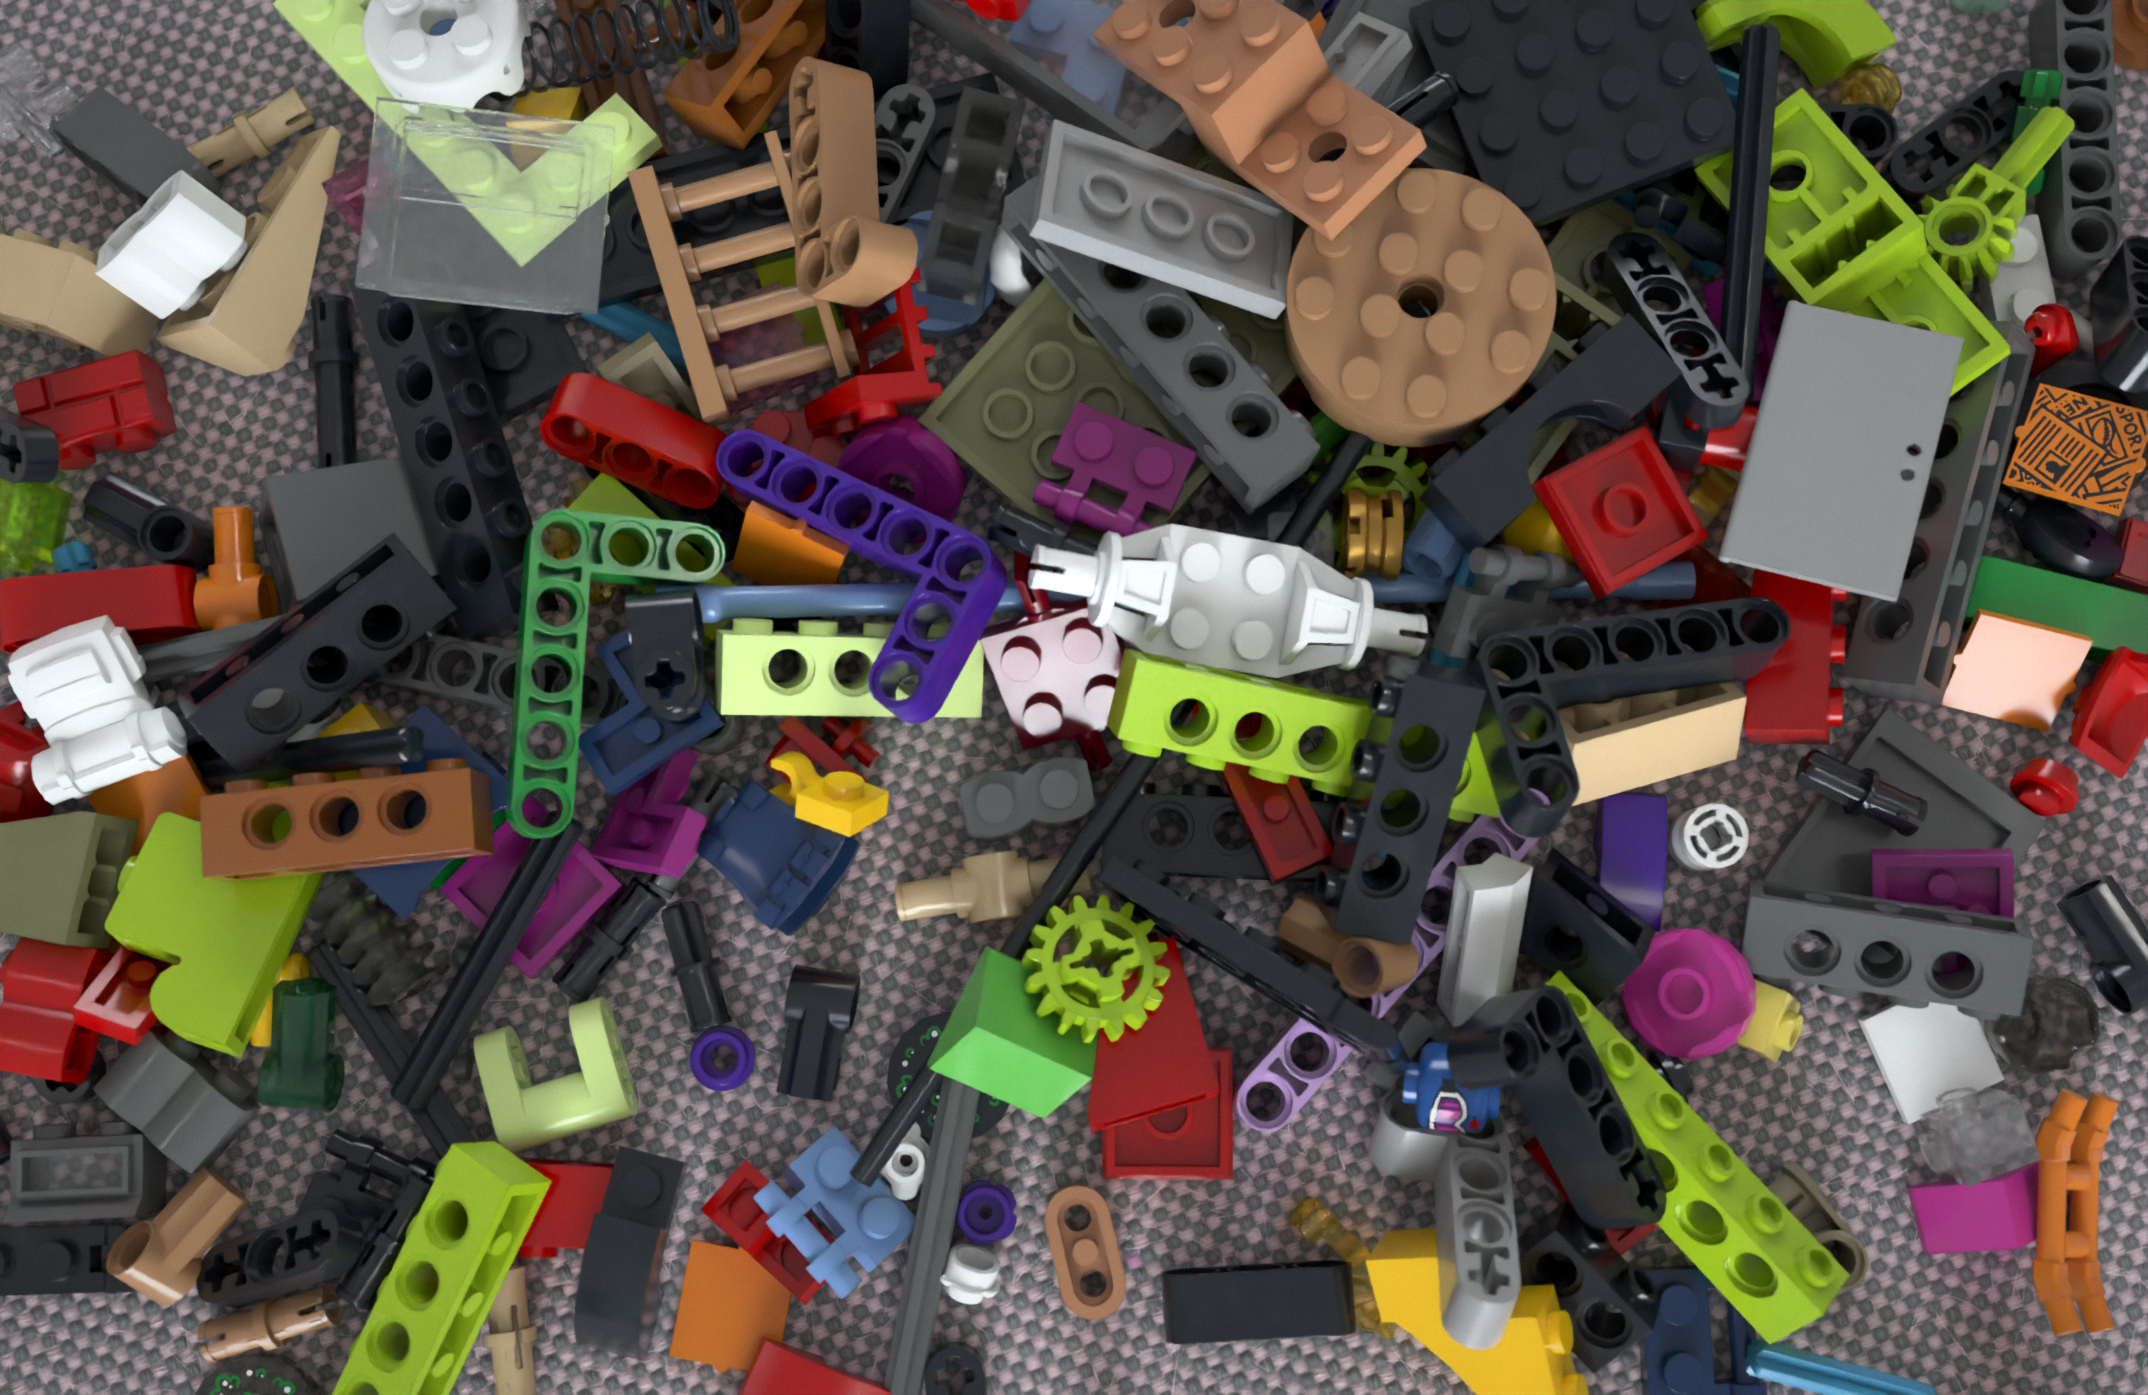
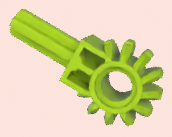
(1991, 203)

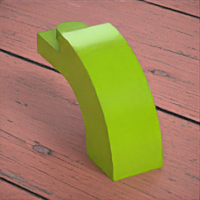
(1818, 34)

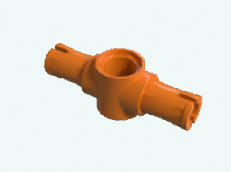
(235, 584)

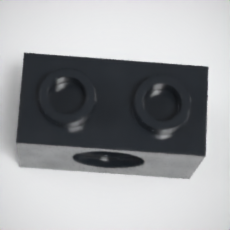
(1610, 935)

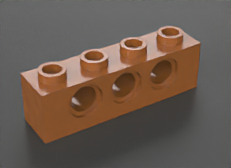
(735, 91)
(241, 842)

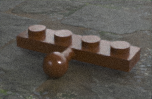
(631, 87)

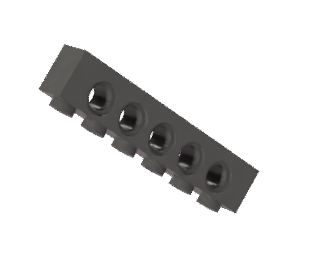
(1162, 367)
(1949, 541)

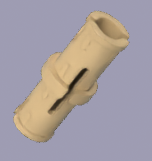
(253, 133)
(512, 1337)

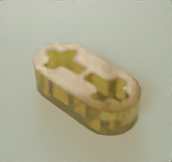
(1712, 491)

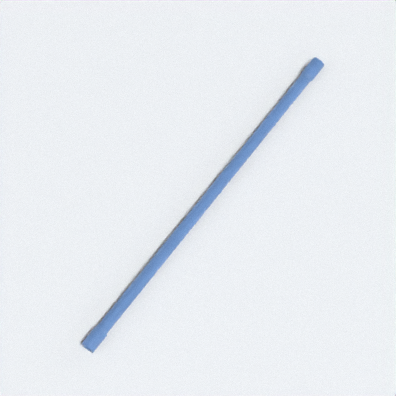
(1666, 582)

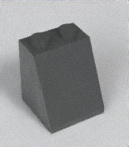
(334, 515)

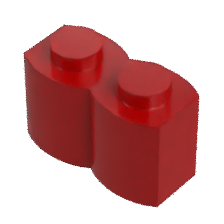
(36, 1012)

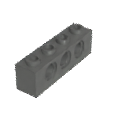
(1987, 985)

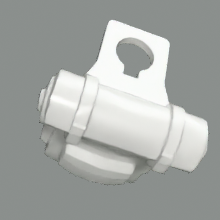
(93, 709)

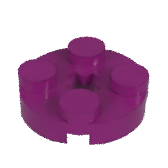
(913, 452)

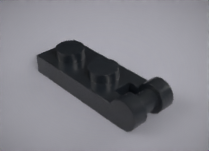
(58, 1259)

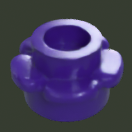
(984, 1230)

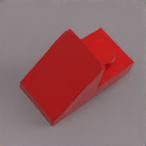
(120, 997)

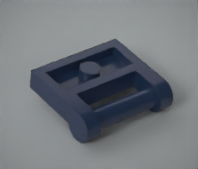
(1679, 1350)

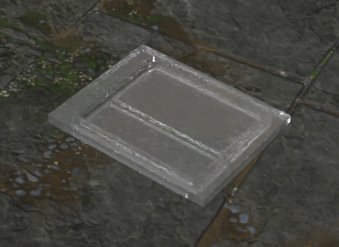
(485, 207)

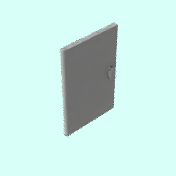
(1828, 458)

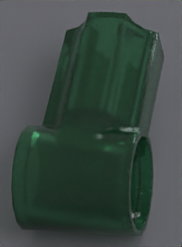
(302, 1064)

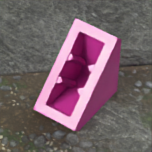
(1977, 1217)

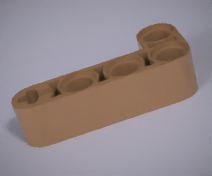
(838, 232)

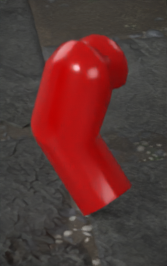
(2054, 336)

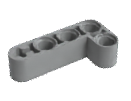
(1471, 1213)

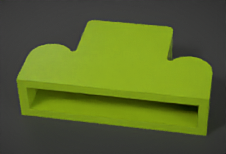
(216, 933)

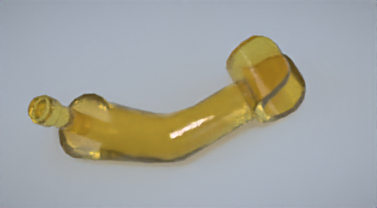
(1316, 1221)

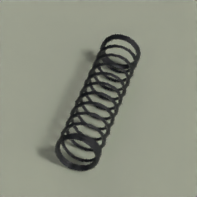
(729, 41)

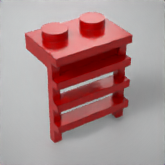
(891, 385)

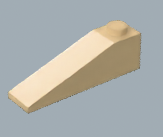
(259, 304)

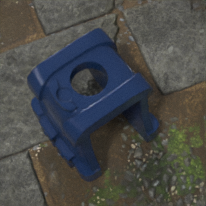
(775, 859)

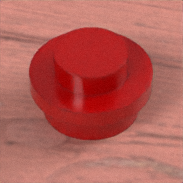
(2046, 787)

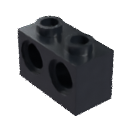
(1594, 1277)

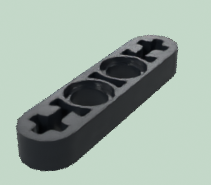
(1686, 325)

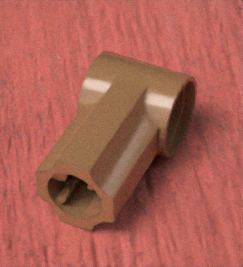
(1344, 955)
(166, 1254)

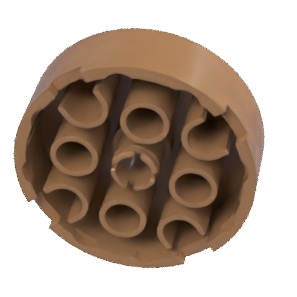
(1473, 269)

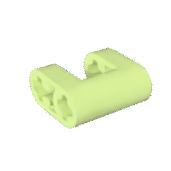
(564, 1106)

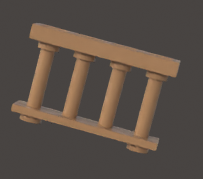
(700, 324)

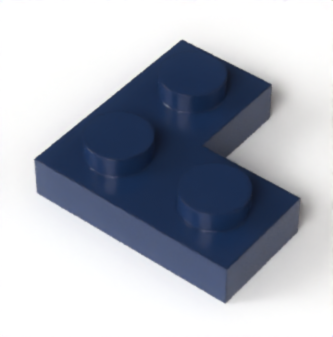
(635, 737)

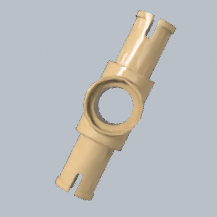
(981, 889)

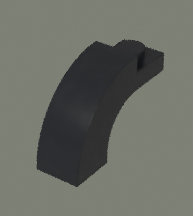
(624, 1255)

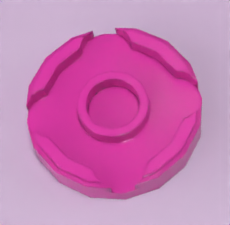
(1690, 994)

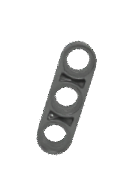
(126, 147)

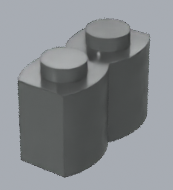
(1009, 803)
(178, 1098)

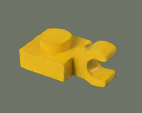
(834, 802)

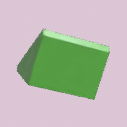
(1005, 1047)

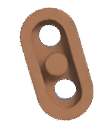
(1085, 1250)

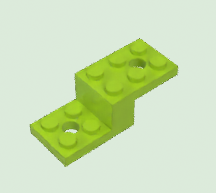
(1853, 241)

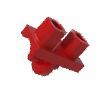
(849, 741)

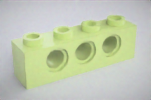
(747, 689)

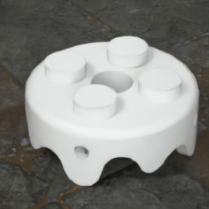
(448, 69)

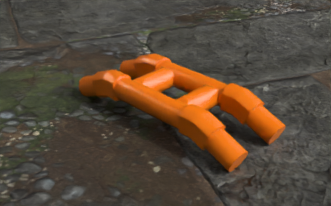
(2067, 1260)

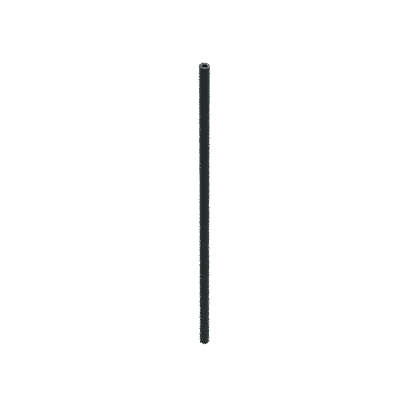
(1098, 826)

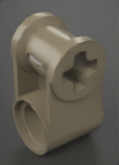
(1813, 1210)

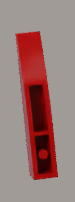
(1794, 692)

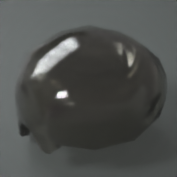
(2052, 1027)

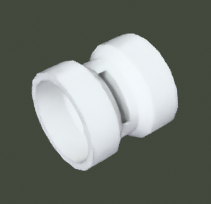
(1693, 837)

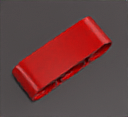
(634, 440)
(145, 600)

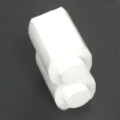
(173, 246)

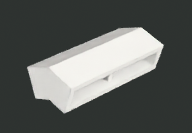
(1482, 935)

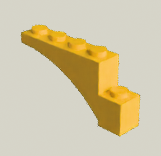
(1527, 1360)

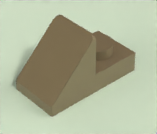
(649, 372)

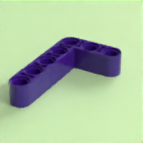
(883, 541)

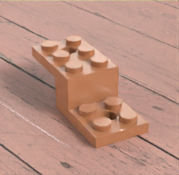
(1266, 102)

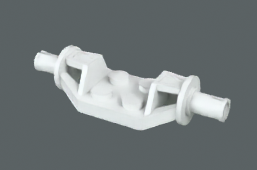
(1228, 601)

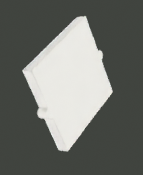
(1928, 1054)

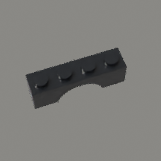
(1606, 384)

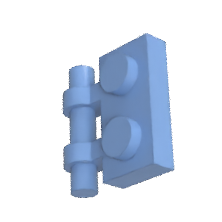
(861, 1217)

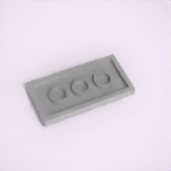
(1162, 220)

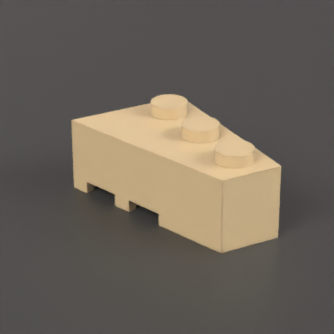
(64, 298)

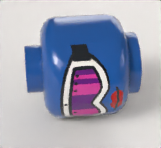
(1440, 1100)

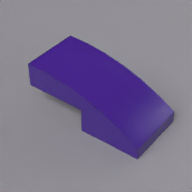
(1633, 851)

